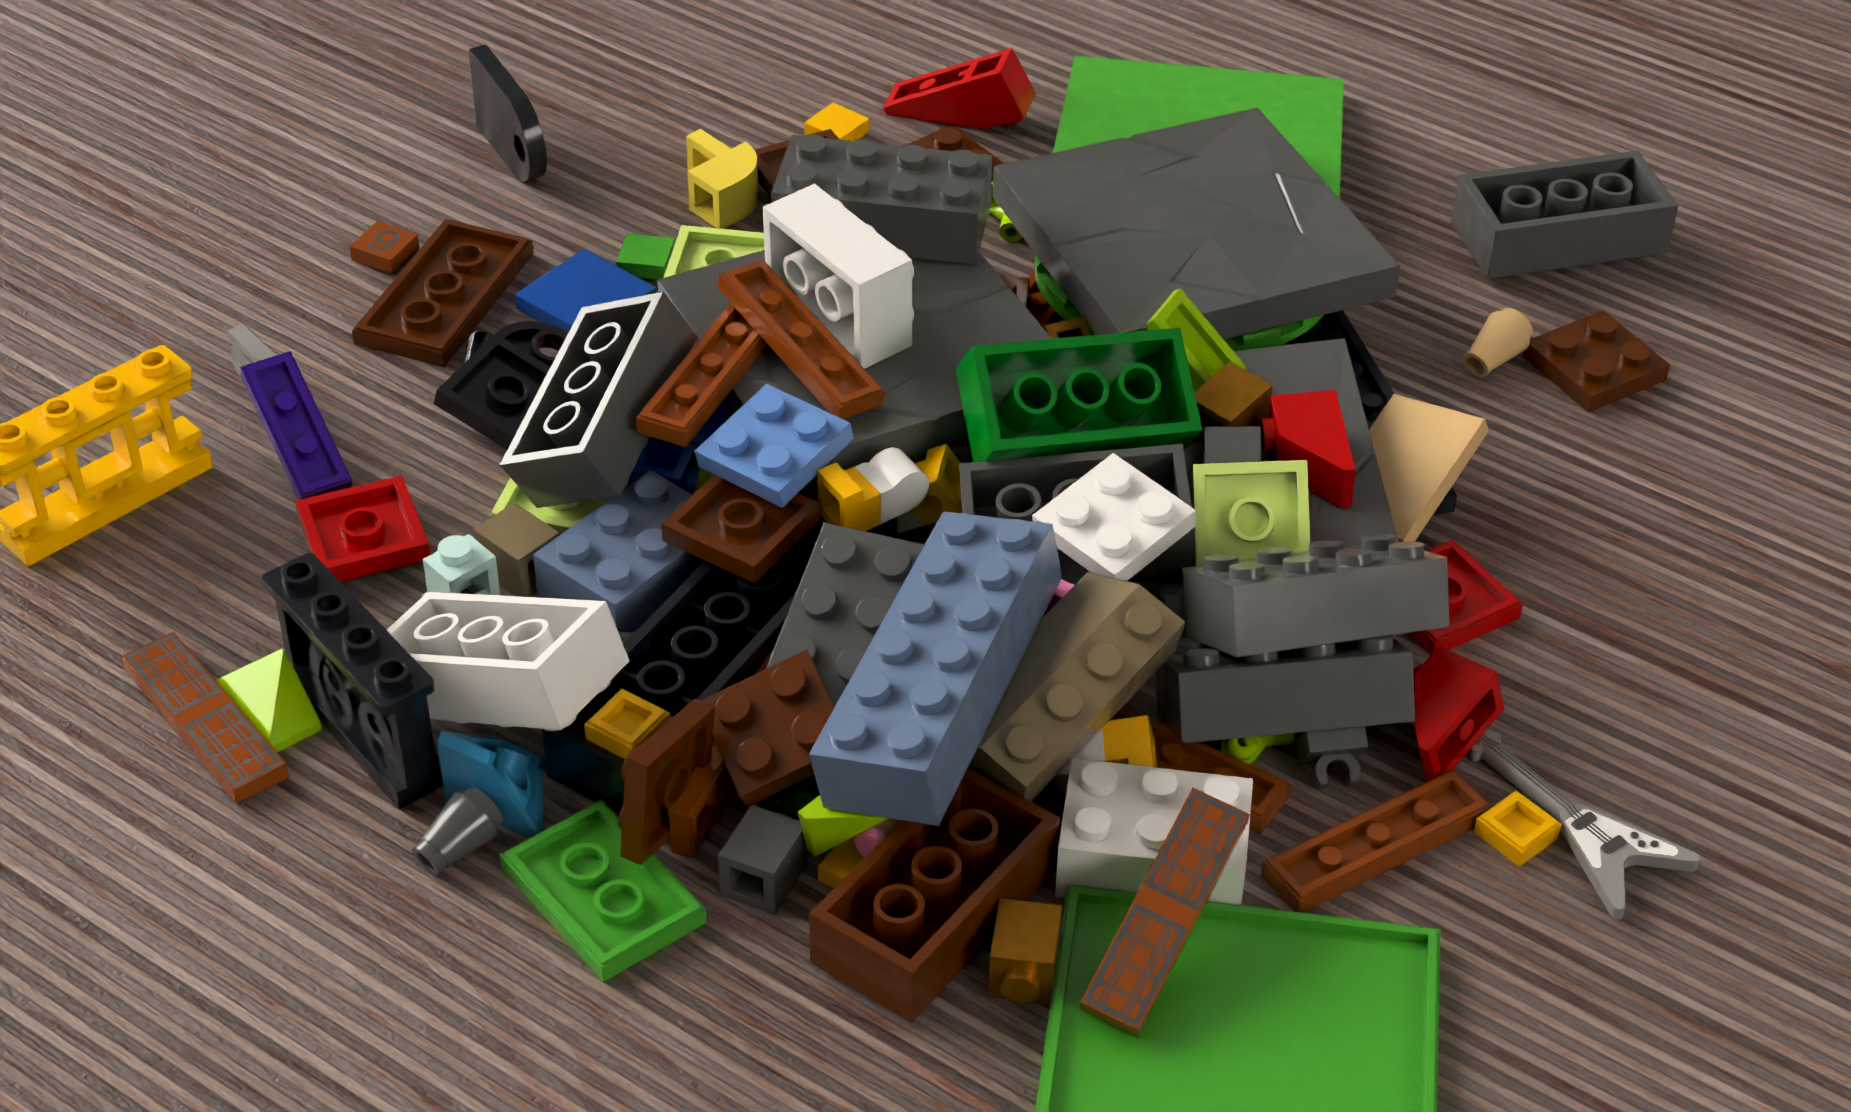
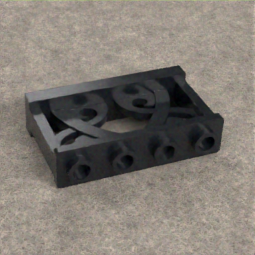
(357, 679)

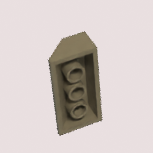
(1074, 679)

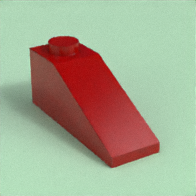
(968, 94)

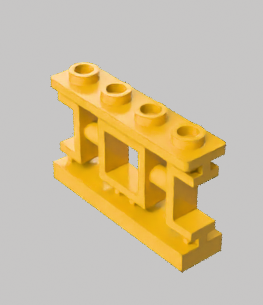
(111, 484)

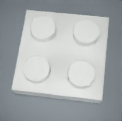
(1116, 519)

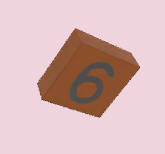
(384, 247)

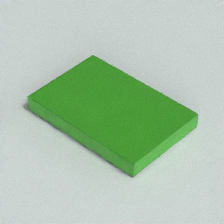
(597, 899)

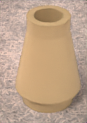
(1500, 339)

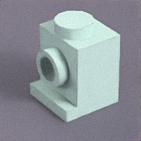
(461, 565)

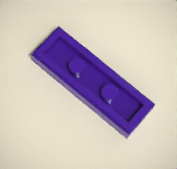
(295, 426)

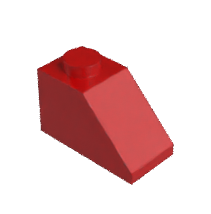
(1312, 430)
(1452, 708)

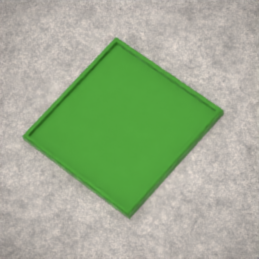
(1131, 97)
(1252, 1018)

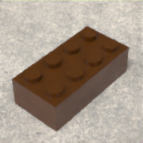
(932, 895)

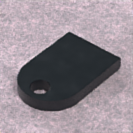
(506, 116)
(501, 380)

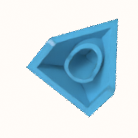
(500, 770)

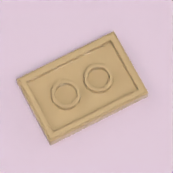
(1421, 457)

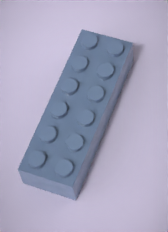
(937, 668)

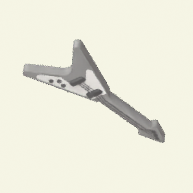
(1597, 840)

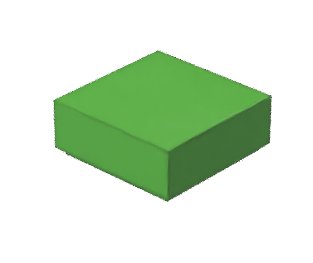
(645, 255)

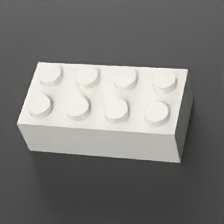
(511, 656)

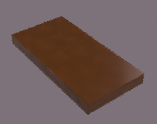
(443, 292)

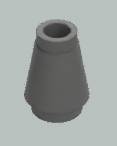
(458, 830)

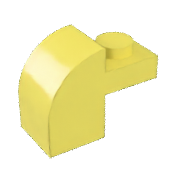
(721, 179)

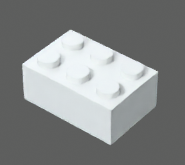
(842, 272)
(1122, 816)

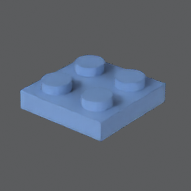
(774, 445)

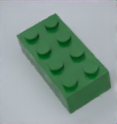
(1078, 395)

